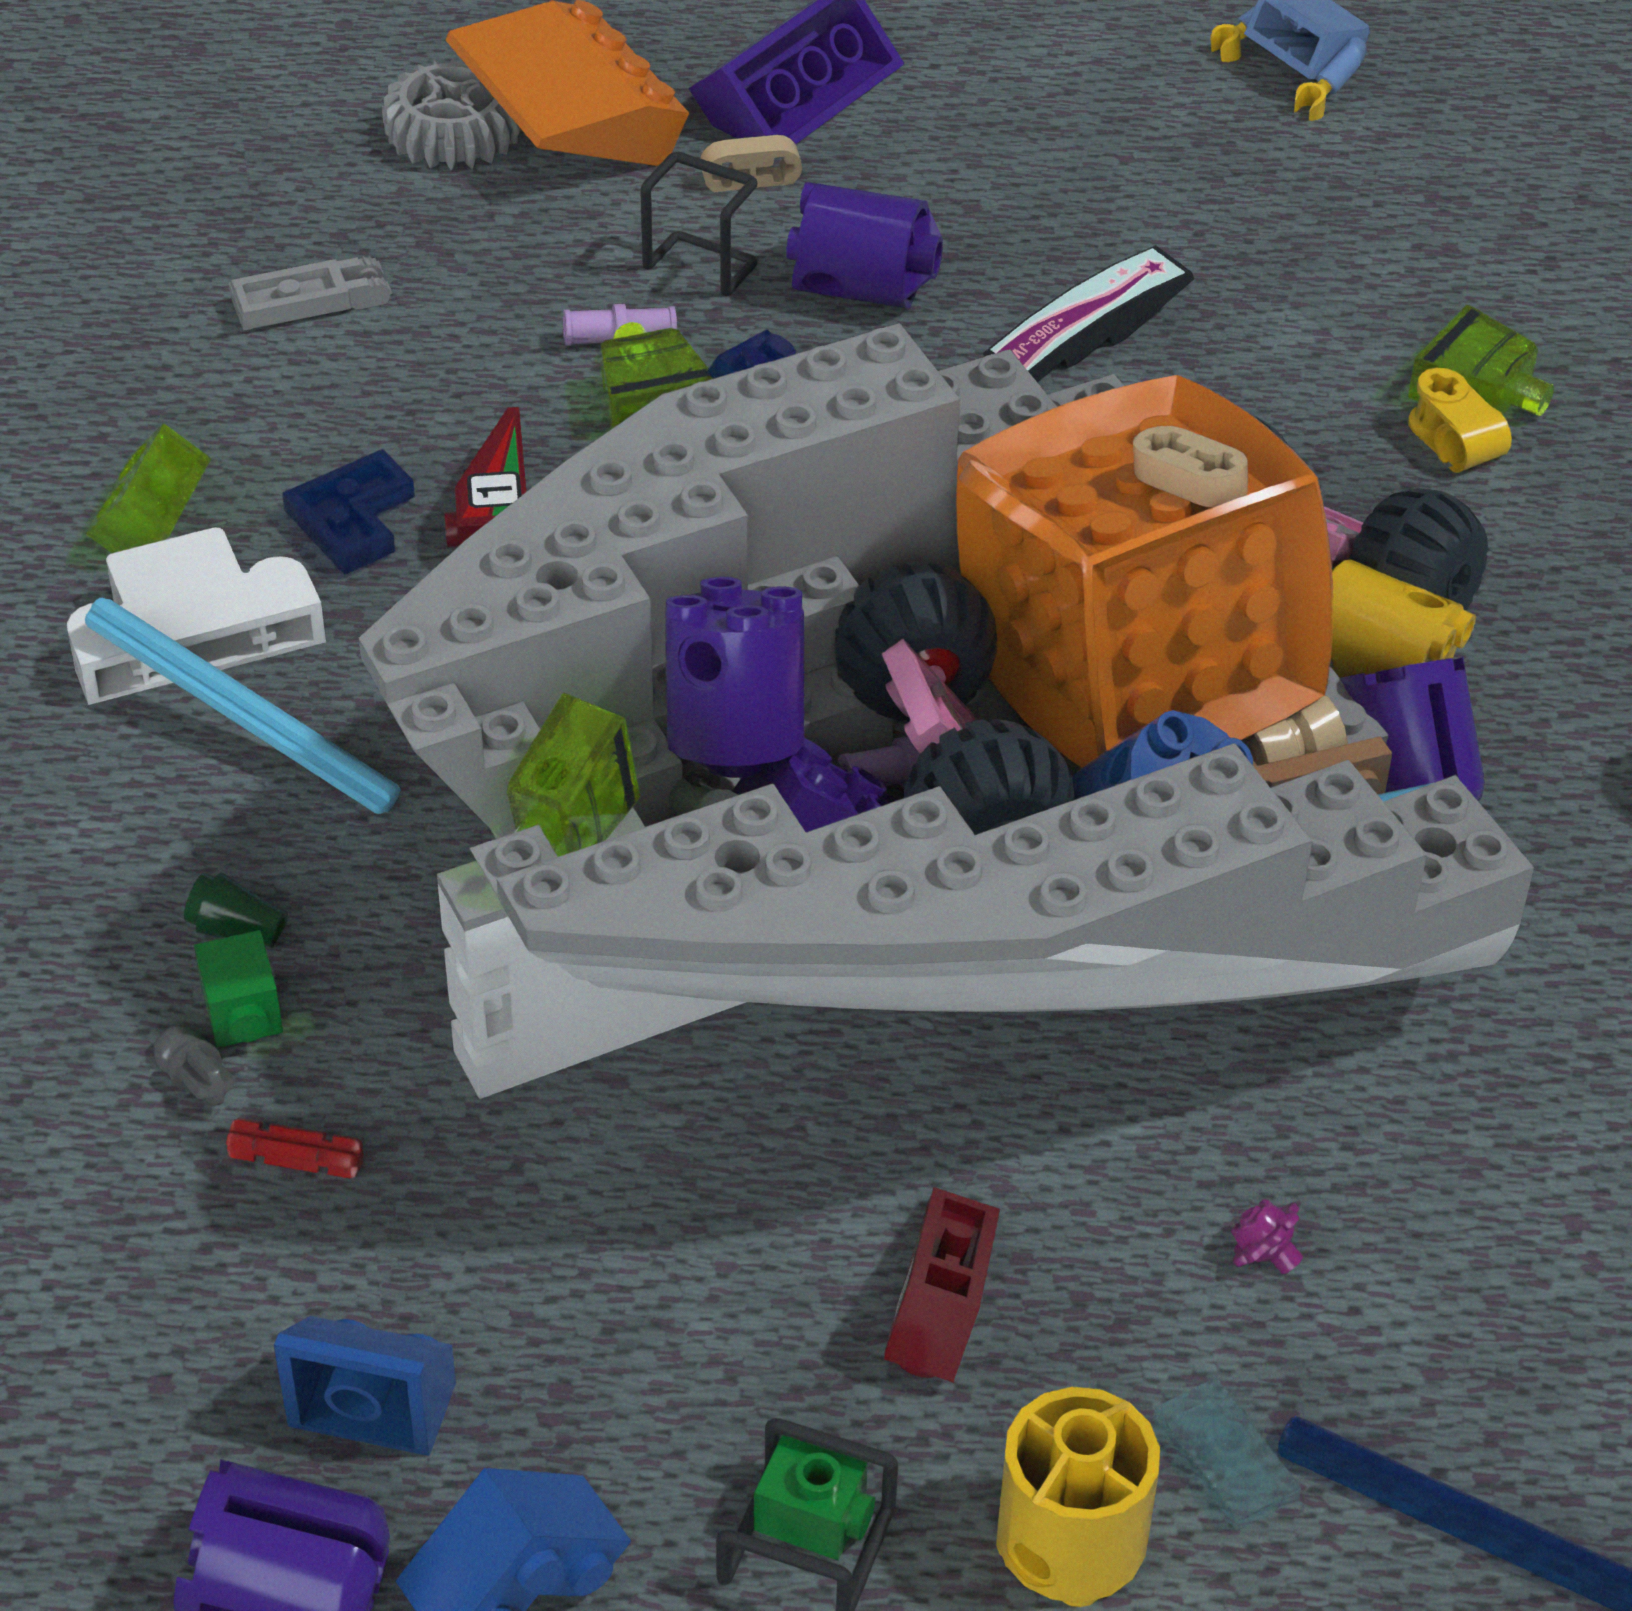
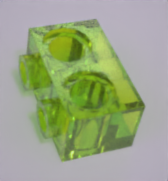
(149, 492)

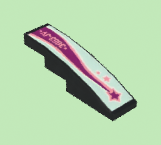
(1095, 310)

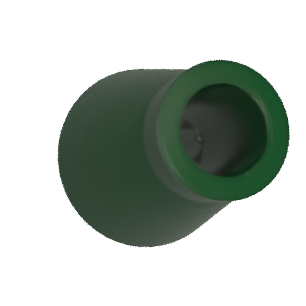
(229, 909)

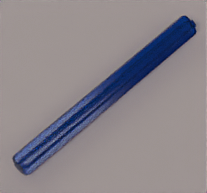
(1458, 1513)

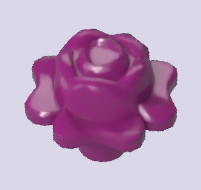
(1266, 1235)

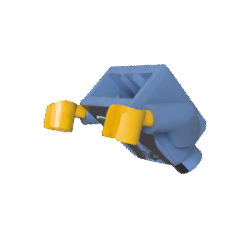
(1307, 35)

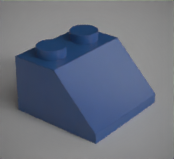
(365, 1383)

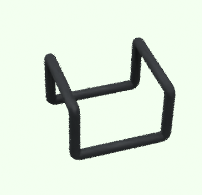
(650, 259)
(733, 1544)

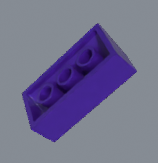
(799, 72)

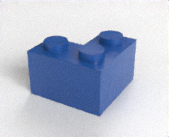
(515, 1541)

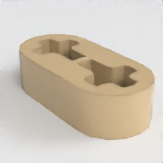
(754, 158)
(1190, 465)

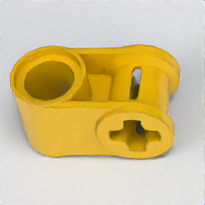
(1457, 421)

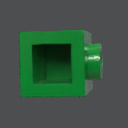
(238, 988)
(813, 1498)

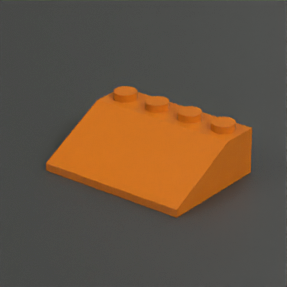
(573, 82)

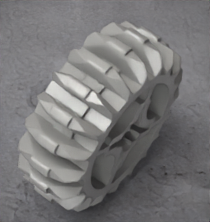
(446, 116)

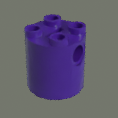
(863, 245)
(735, 676)

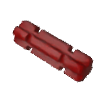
(295, 1148)

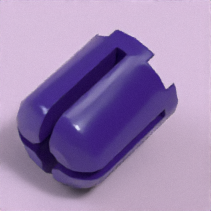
(1426, 721)
(282, 1545)

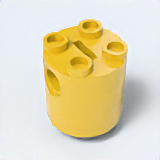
(1390, 622)
(1077, 1494)

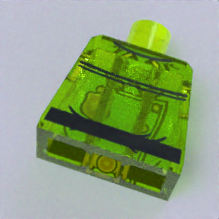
(1490, 359)
(643, 366)
(575, 777)

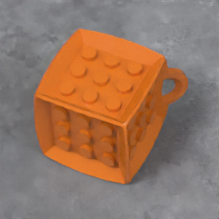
(1134, 597)

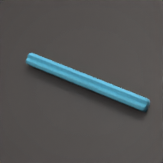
(242, 706)

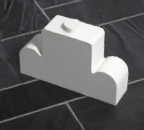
(203, 602)

